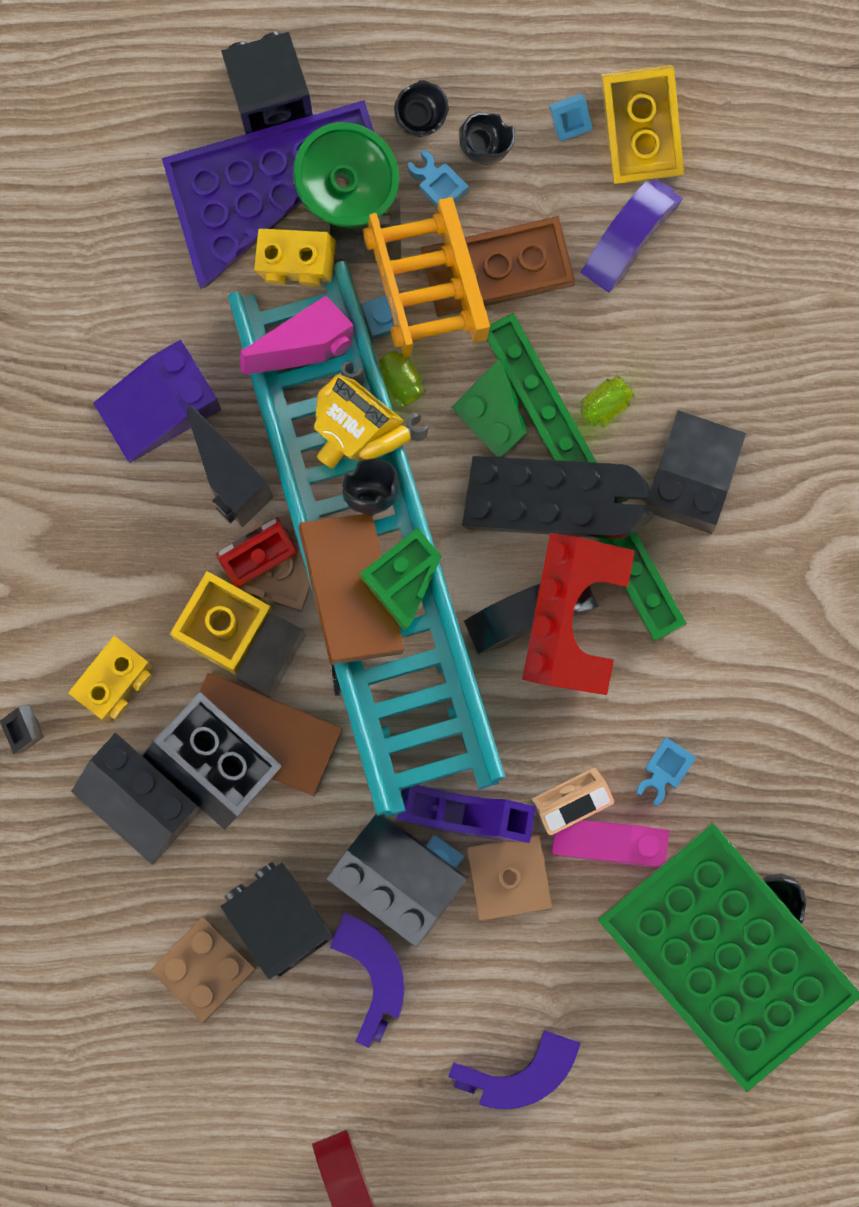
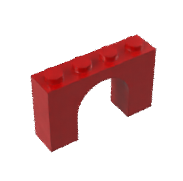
(567, 571)

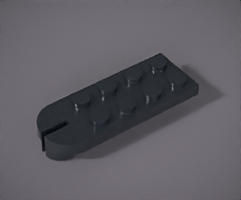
(555, 497)

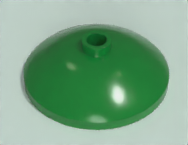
(359, 159)

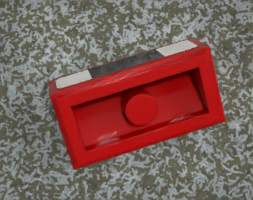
(256, 552)

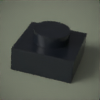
(21, 729)

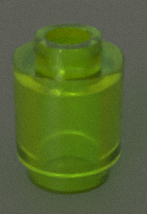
(401, 378)
(606, 402)

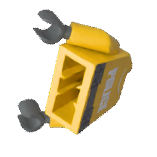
(358, 421)

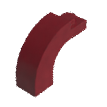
(342, 1171)

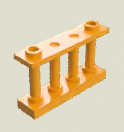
(453, 255)

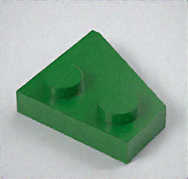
(493, 411)
(403, 576)

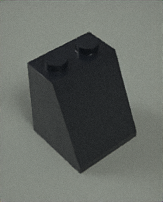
(267, 81)
(276, 920)

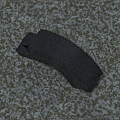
(513, 618)

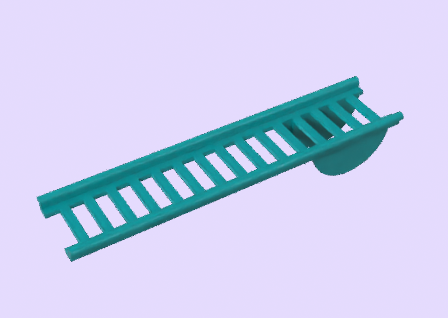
(450, 656)

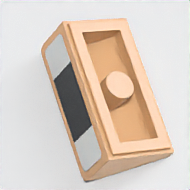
(572, 801)

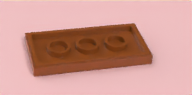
(510, 264)
(349, 613)
(289, 735)

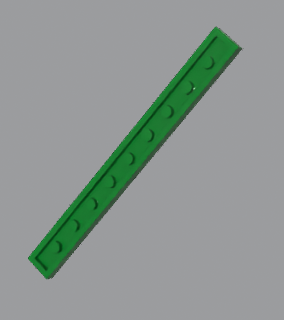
(566, 443)

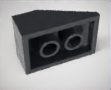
(696, 471)
(235, 484)

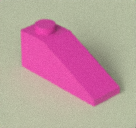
(300, 341)
(613, 843)

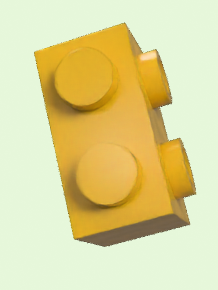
(295, 256)
(112, 680)

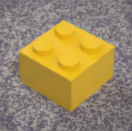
(220, 622)

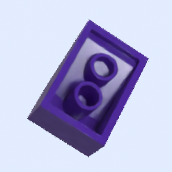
(153, 401)

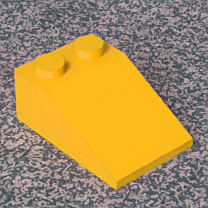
(642, 123)

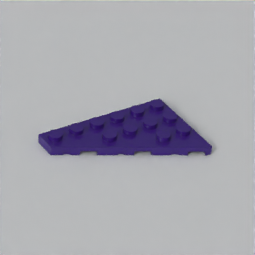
(241, 187)

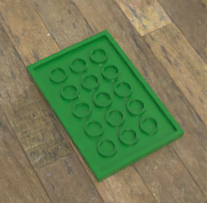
(729, 957)

